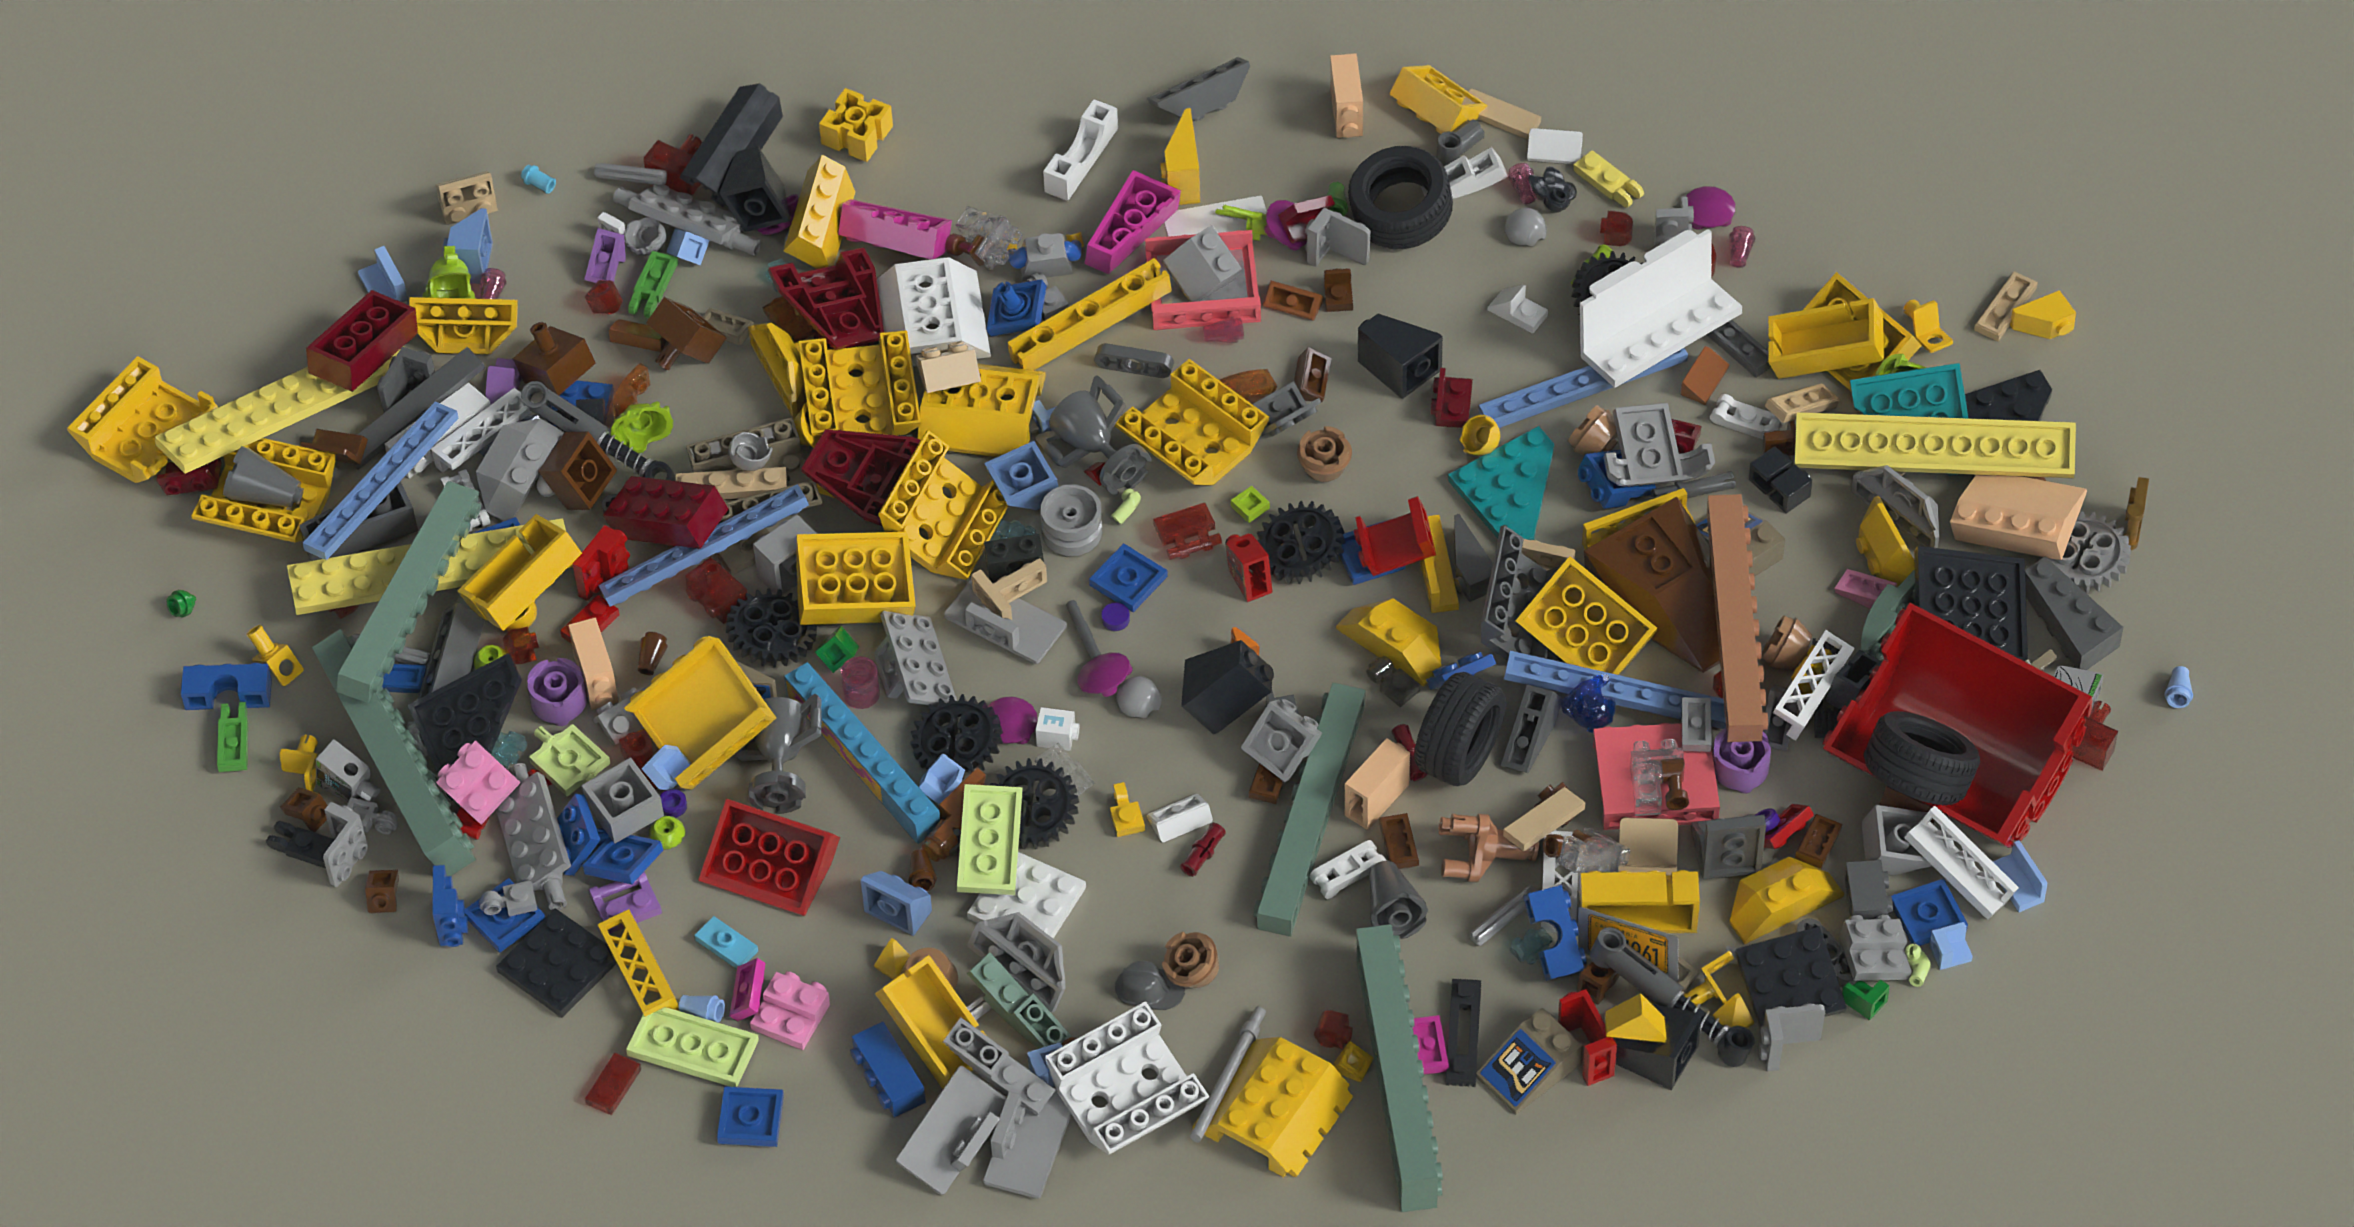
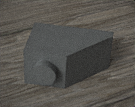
(1777, 726)

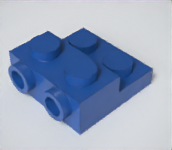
(1609, 494)
(448, 909)

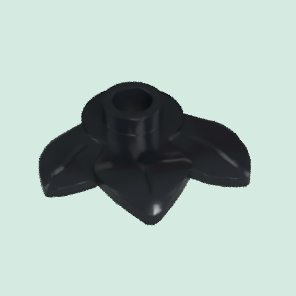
(1553, 189)

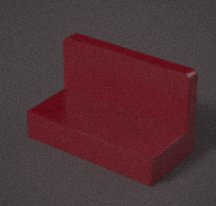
(1299, 214)

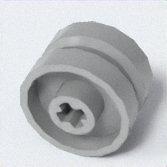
(1071, 520)

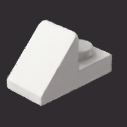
(1515, 308)

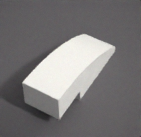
(1474, 174)

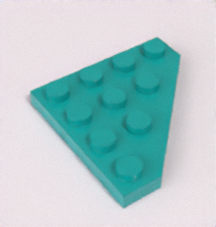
(1913, 393)
(1508, 483)

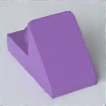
(605, 256)
(501, 379)

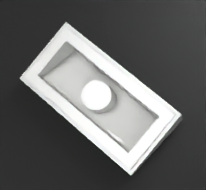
(1554, 146)
(1180, 817)

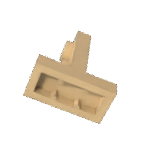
(1008, 588)

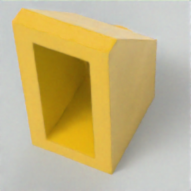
(2044, 316)

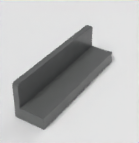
(452, 648)

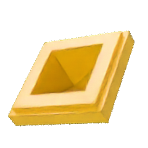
(892, 959)
(1734, 1013)
(1353, 1062)

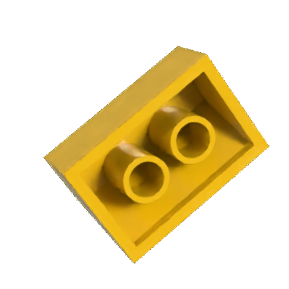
(1435, 98)

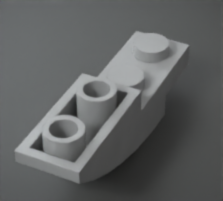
(997, 1066)

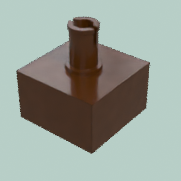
(685, 332)
(554, 358)
(577, 470)

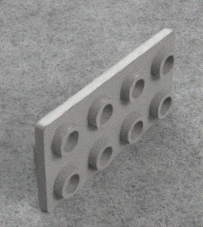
(1026, 635)
(912, 660)
(952, 1130)
(1026, 1145)

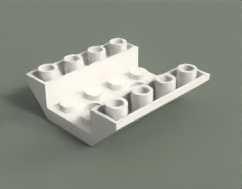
(949, 302)
(1110, 1066)

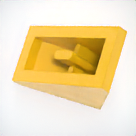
(1635, 1020)

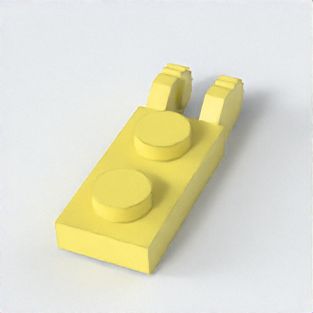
(1607, 179)

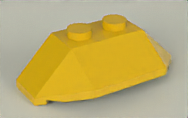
(459, 323)
(781, 362)
(1883, 545)
(1396, 633)
(1780, 896)

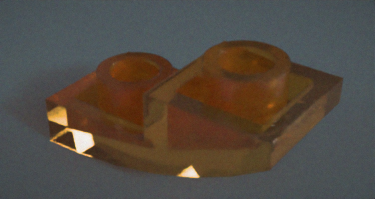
(788, 319)
(1251, 383)
(634, 384)

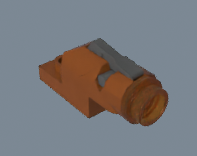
(947, 834)

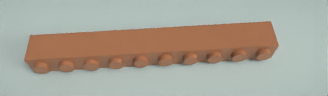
(1735, 619)

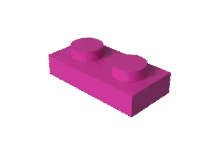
(747, 989)
(1431, 1044)

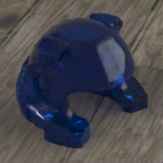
(1588, 704)

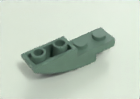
(1883, 614)
(1015, 1006)

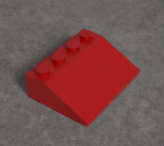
(768, 857)

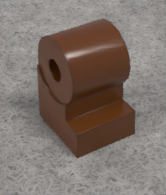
(1596, 981)

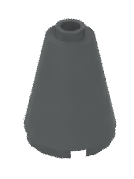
(260, 481)
(1395, 900)

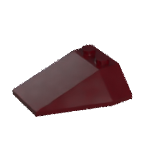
(836, 299)
(859, 468)

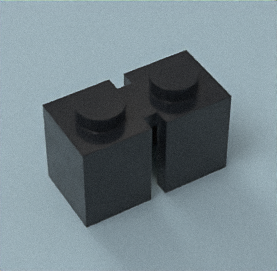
(1777, 472)
(1851, 679)

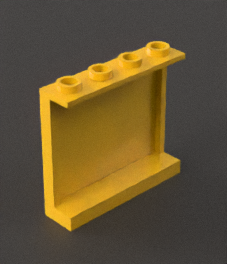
(702, 709)

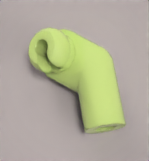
(1130, 502)
(1919, 964)

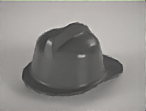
(1147, 983)

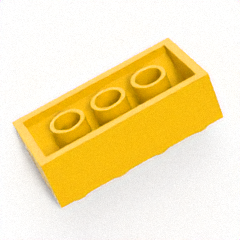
(818, 214)

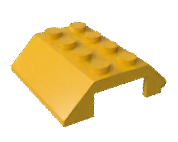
(128, 415)
(1281, 1103)

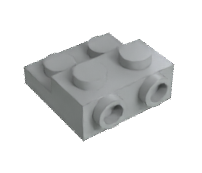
(1281, 738)
(1875, 948)

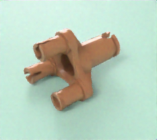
(1484, 845)

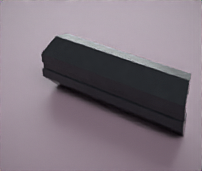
(742, 125)

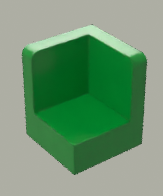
(837, 649)
(1865, 998)

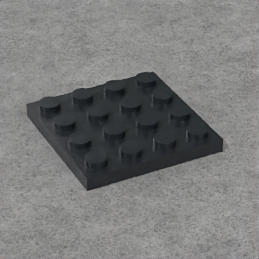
(1975, 594)

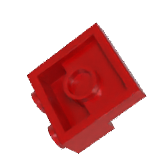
(600, 561)

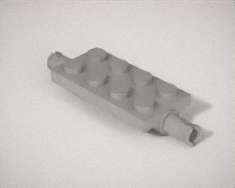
(689, 215)
(534, 836)

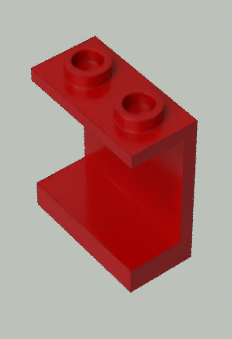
(1395, 540)
(1578, 1011)

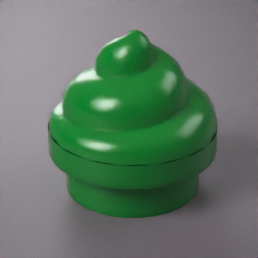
(180, 603)

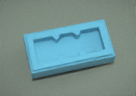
(726, 942)

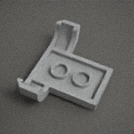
(1651, 449)

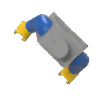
(1046, 254)

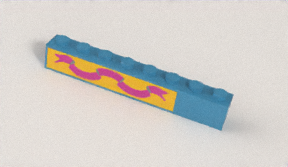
(866, 755)

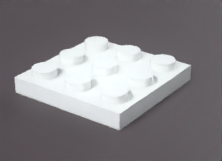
(1041, 895)

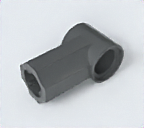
(1455, 143)

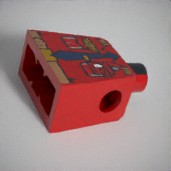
(1245, 554)

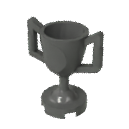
(1084, 426)
(780, 744)

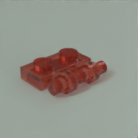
(1186, 524)

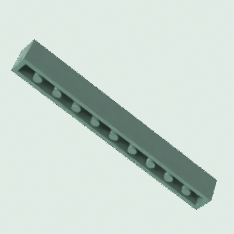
(408, 592)
(1310, 811)

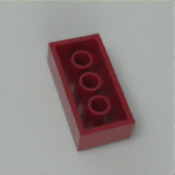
(361, 340)
(666, 511)

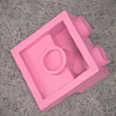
(477, 781)
(791, 1009)

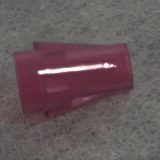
(1519, 179)
(1741, 243)
(492, 283)
(1225, 331)

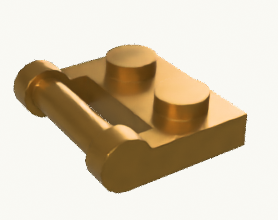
(2135, 511)

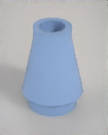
(2179, 688)
(706, 1007)

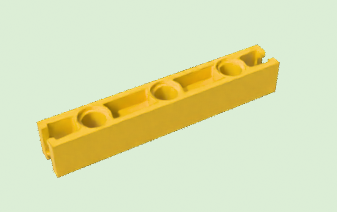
(1090, 316)

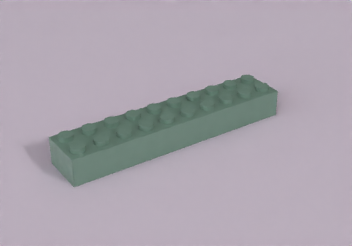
(401, 765)
(1398, 1068)

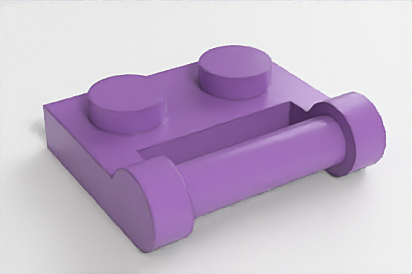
(641, 903)

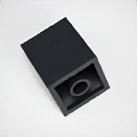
(754, 191)
(1399, 353)
(1224, 684)
(1662, 1060)

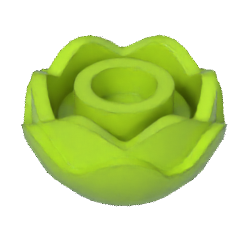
(487, 653)
(671, 838)

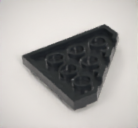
(2012, 399)
(467, 711)

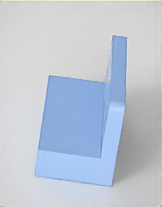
(383, 277)
(2025, 875)

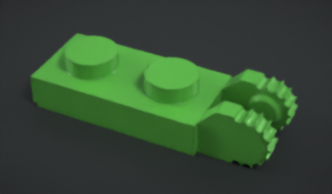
(653, 282)
(232, 739)

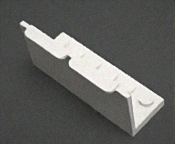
(1653, 308)

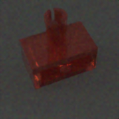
(674, 161)
(714, 589)
(2098, 739)

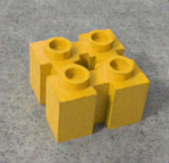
(856, 124)

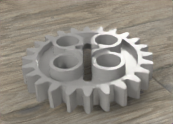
(2106, 561)

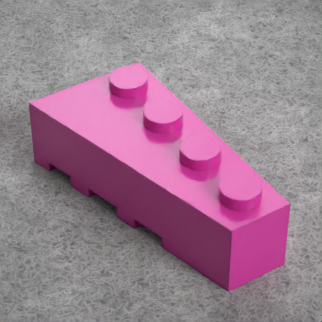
(1133, 216)
(894, 229)

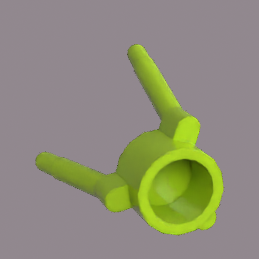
(1255, 220)

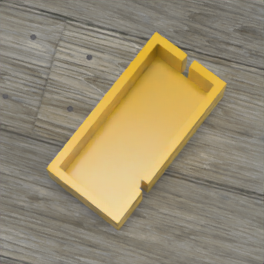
(1825, 338)
(515, 577)
(1644, 898)
(926, 1012)

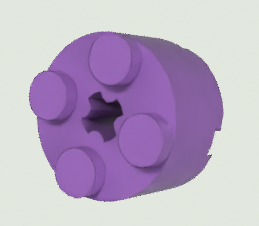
(557, 691)
(1741, 764)

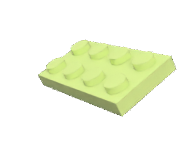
(989, 839)
(693, 1046)

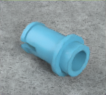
(533, 176)

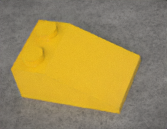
(1181, 161)

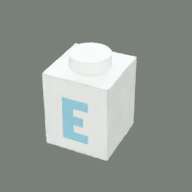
(1056, 727)

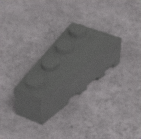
(388, 521)
(2071, 615)

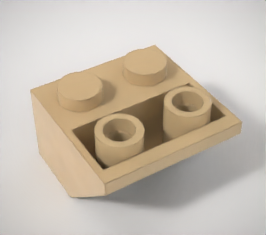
(465, 196)
(948, 367)

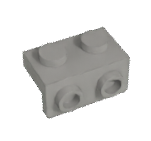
(1672, 222)
(616, 720)

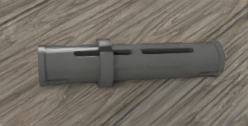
(1699, 486)

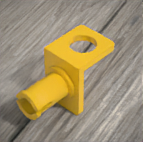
(1927, 325)
(273, 655)
(301, 760)
(1709, 988)

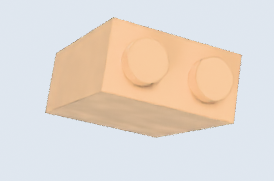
(1346, 95)
(594, 663)
(1377, 783)

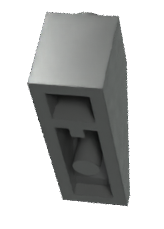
(1471, 562)
(1531, 728)

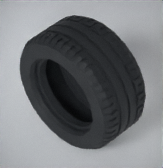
(1390, 168)
(1460, 729)
(1921, 758)

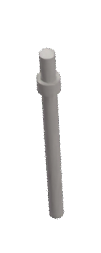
(1248, 1034)

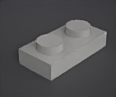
(1696, 724)

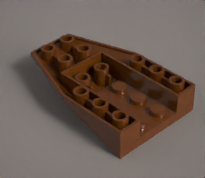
(1666, 576)

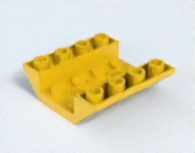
(882, 393)
(977, 416)
(1207, 417)
(307, 465)
(953, 525)

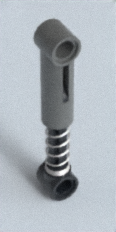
(581, 422)
(1613, 952)

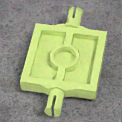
(568, 758)

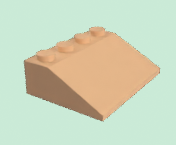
(2018, 514)

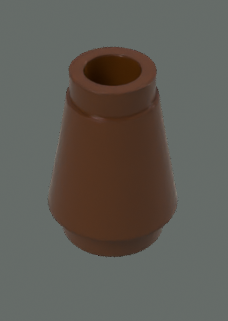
(651, 652)
(921, 870)

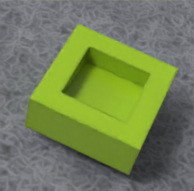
(1250, 504)

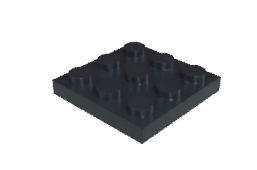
(557, 963)
(1790, 973)

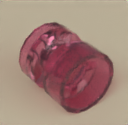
(860, 682)

